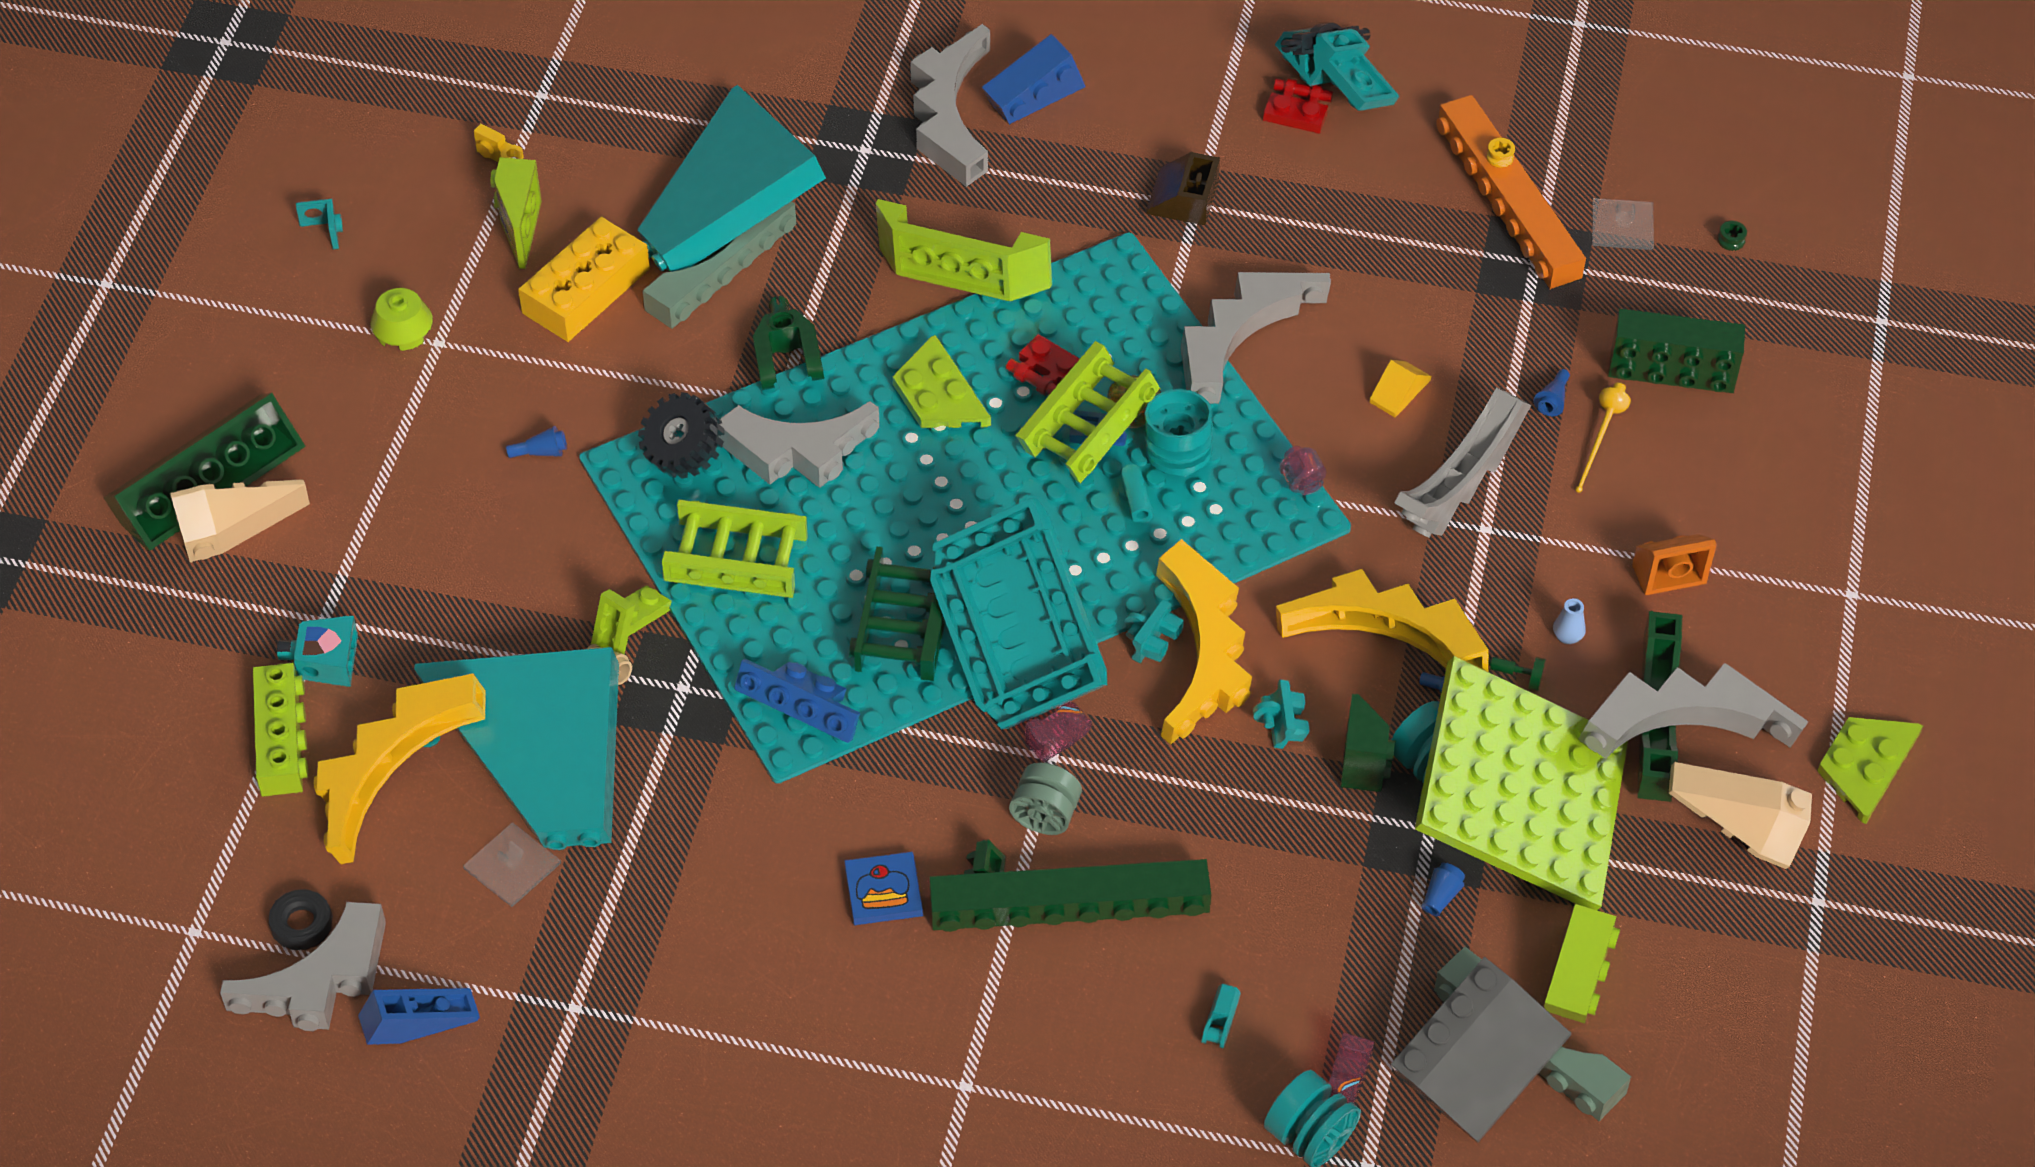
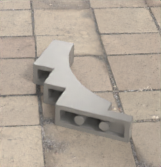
(1258, 301)
(1725, 703)

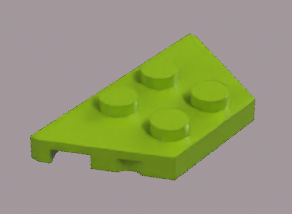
(937, 389)
(1866, 760)

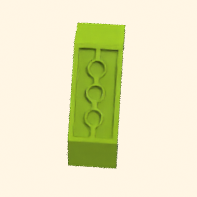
(963, 261)

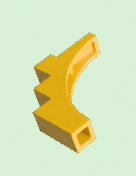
(1207, 601)
(1397, 613)
(382, 746)

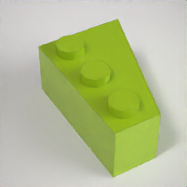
(1582, 964)

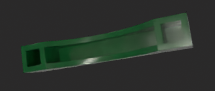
(1659, 746)

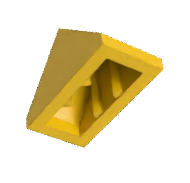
(1398, 387)

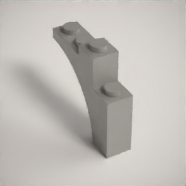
(811, 448)
(309, 987)

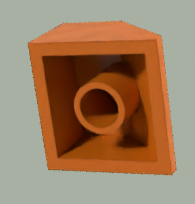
(1674, 563)

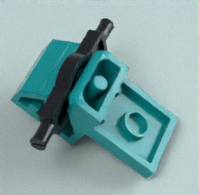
(1337, 57)

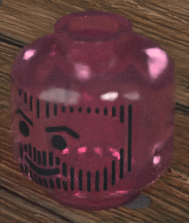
(1303, 470)

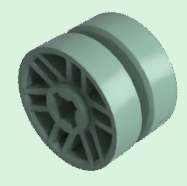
(1045, 798)

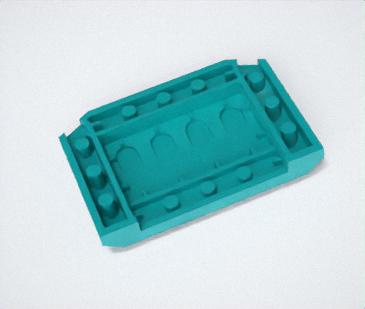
(1016, 615)

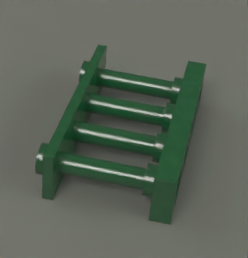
(929, 629)

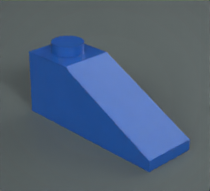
(415, 1013)

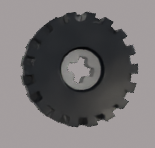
(694, 448)

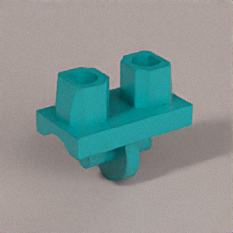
(1147, 628)
(1278, 715)

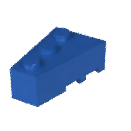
(1034, 81)

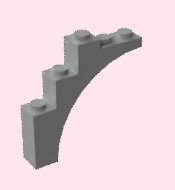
(942, 132)
(1457, 480)

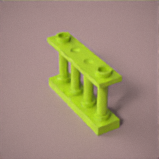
(1066, 398)
(728, 573)

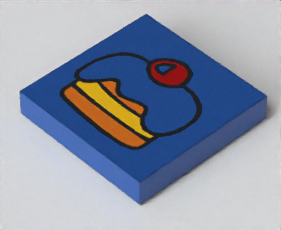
(883, 888)

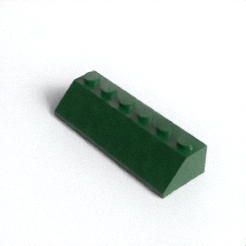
(227, 453)

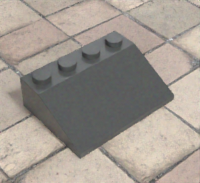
(1480, 1049)

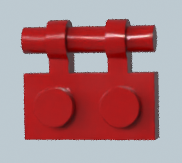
(1298, 112)
(1045, 358)

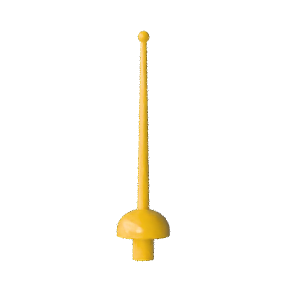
(1614, 401)

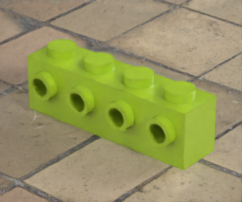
(278, 729)

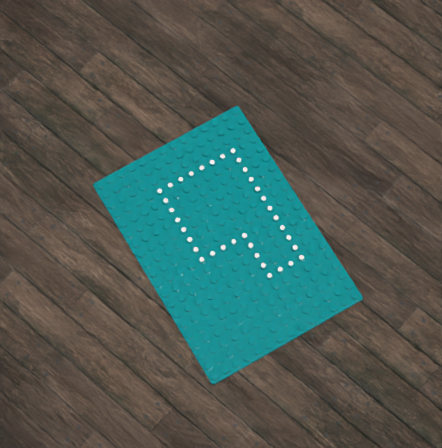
(929, 483)

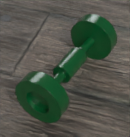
(1509, 667)

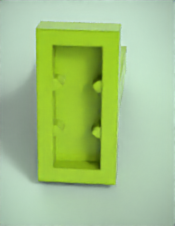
(622, 616)

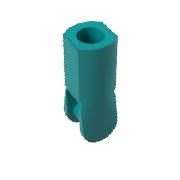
(1136, 493)
(1221, 1014)

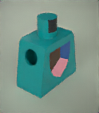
(323, 650)

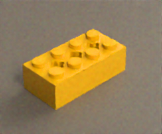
(584, 279)

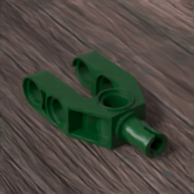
(784, 332)

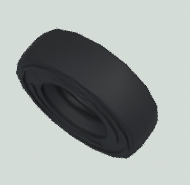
(307, 937)

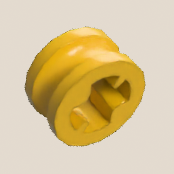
(1496, 152)

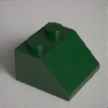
(1367, 748)

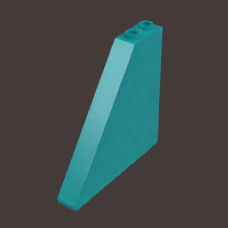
(727, 184)
(547, 737)

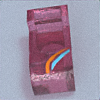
(1057, 731)
(1351, 1066)

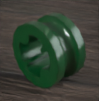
(1732, 243)

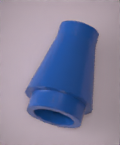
(1443, 887)

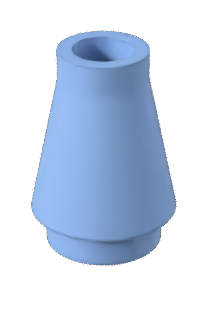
(1570, 623)

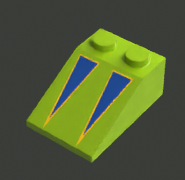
(518, 203)

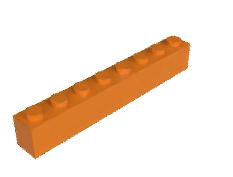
(1511, 194)

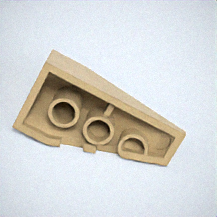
(223, 518)
(1756, 810)

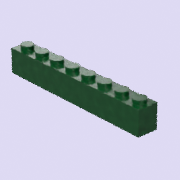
(1070, 895)

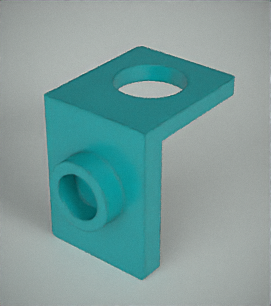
(327, 217)

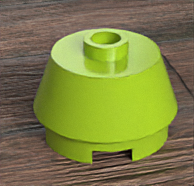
(401, 319)

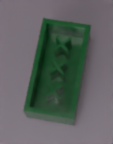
(1676, 351)

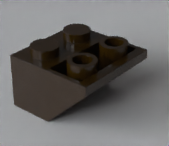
(1186, 188)

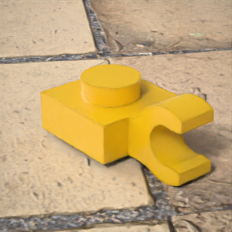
(493, 144)

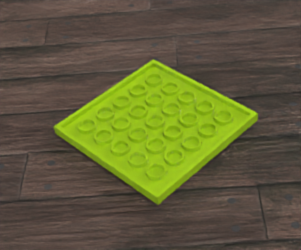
(1520, 785)

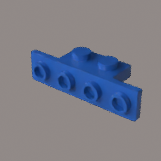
(801, 696)

